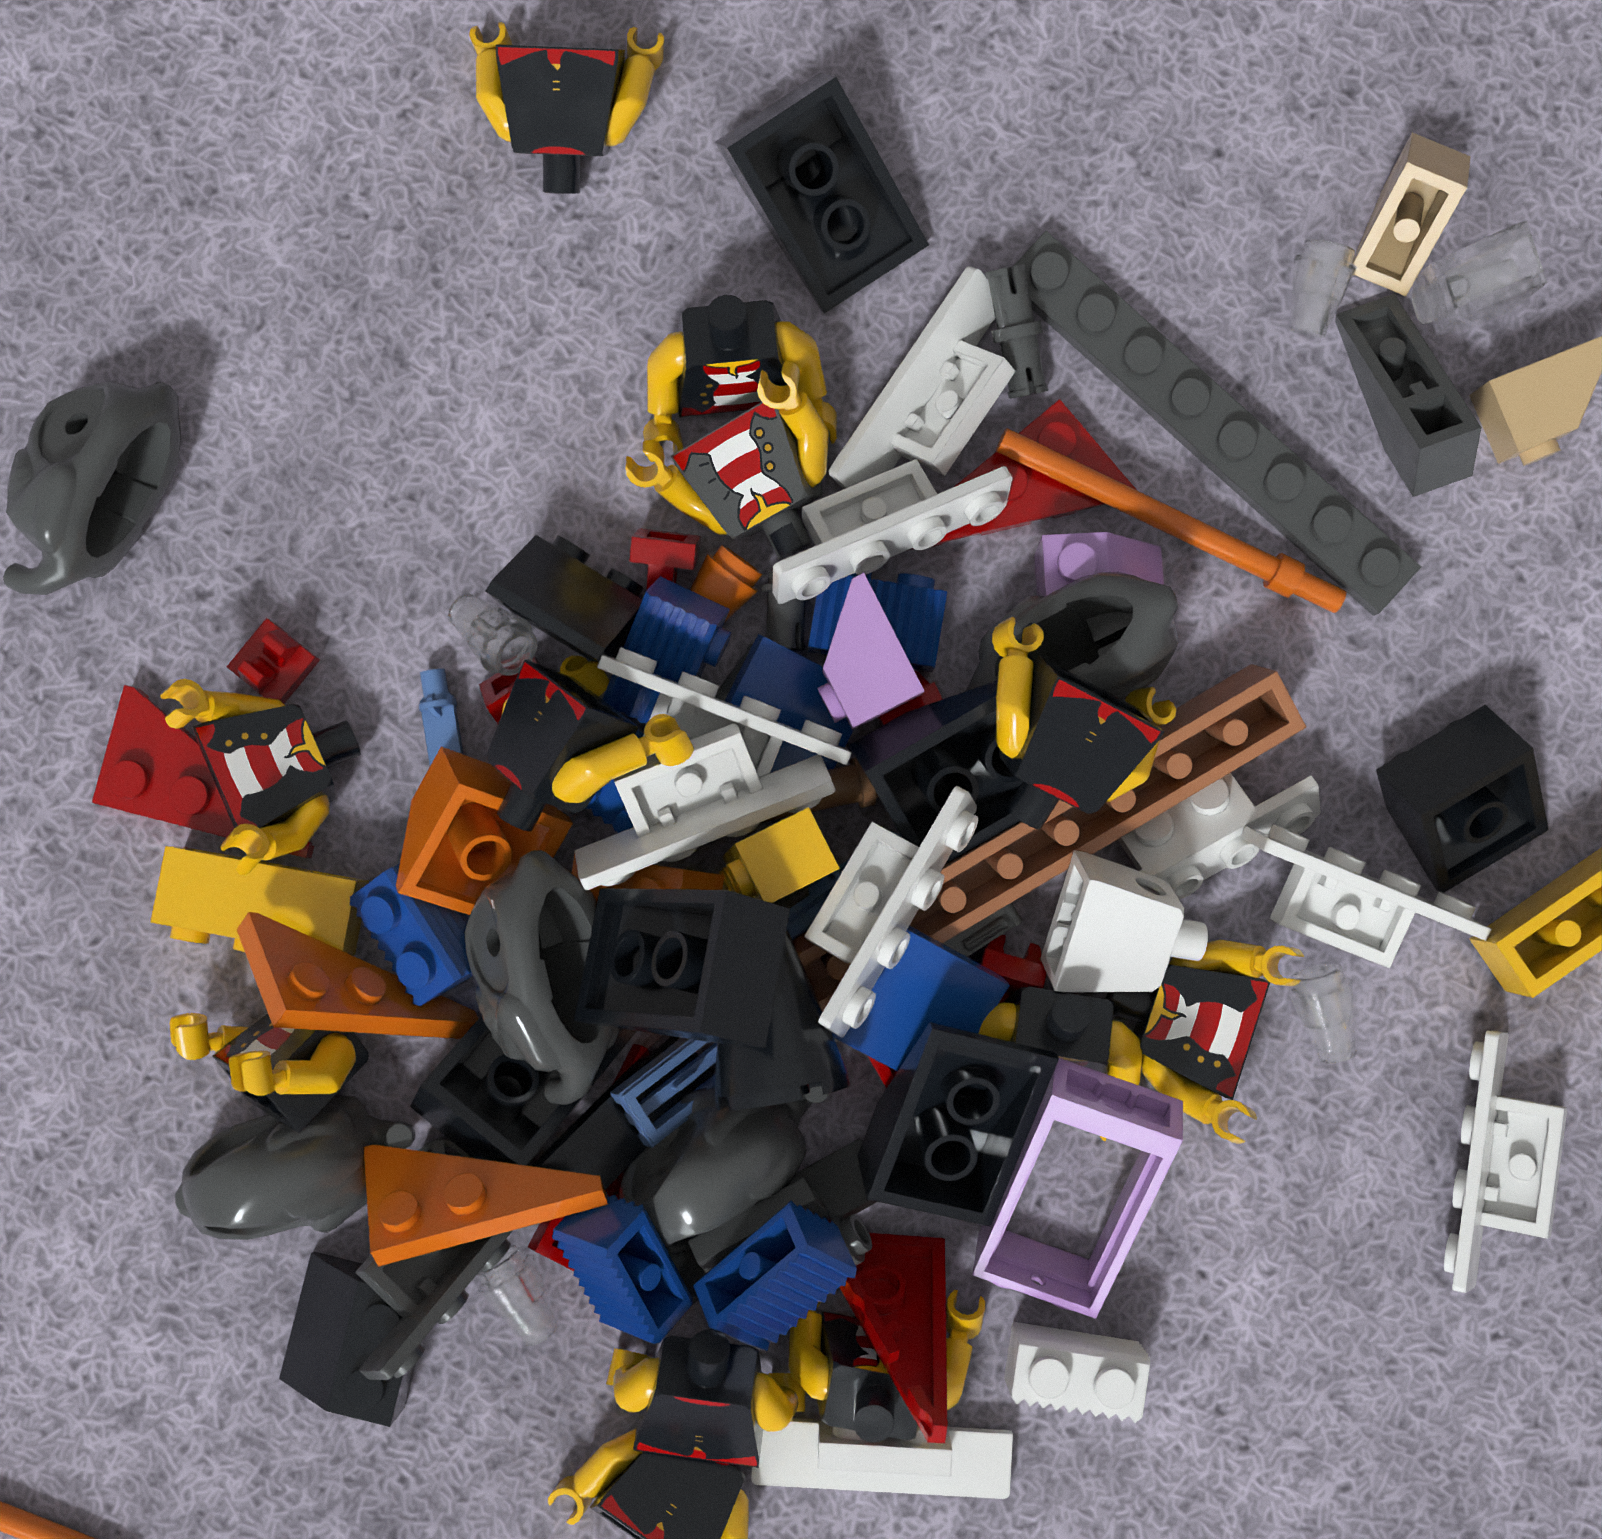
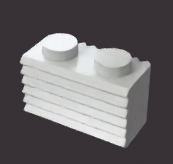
(1077, 1371)

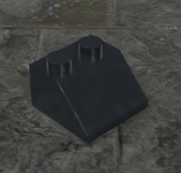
(567, 598)
(1465, 797)
(331, 1338)

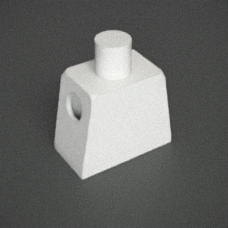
(1116, 929)

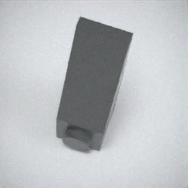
(1409, 396)

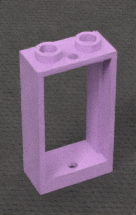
(1115, 1112)

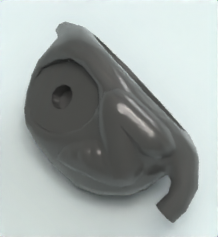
(91, 480)
(1099, 628)
(529, 962)
(716, 1165)
(273, 1179)

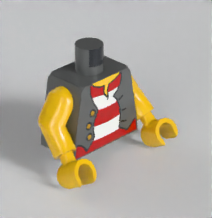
(749, 469)

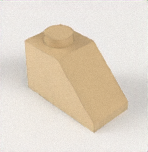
(1411, 213)
(1538, 403)

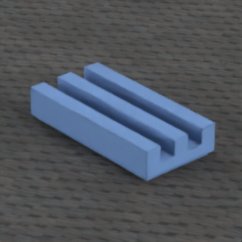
(638, 1112)

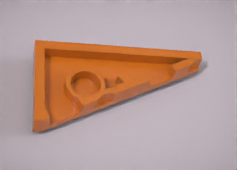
(330, 990)
(442, 1200)

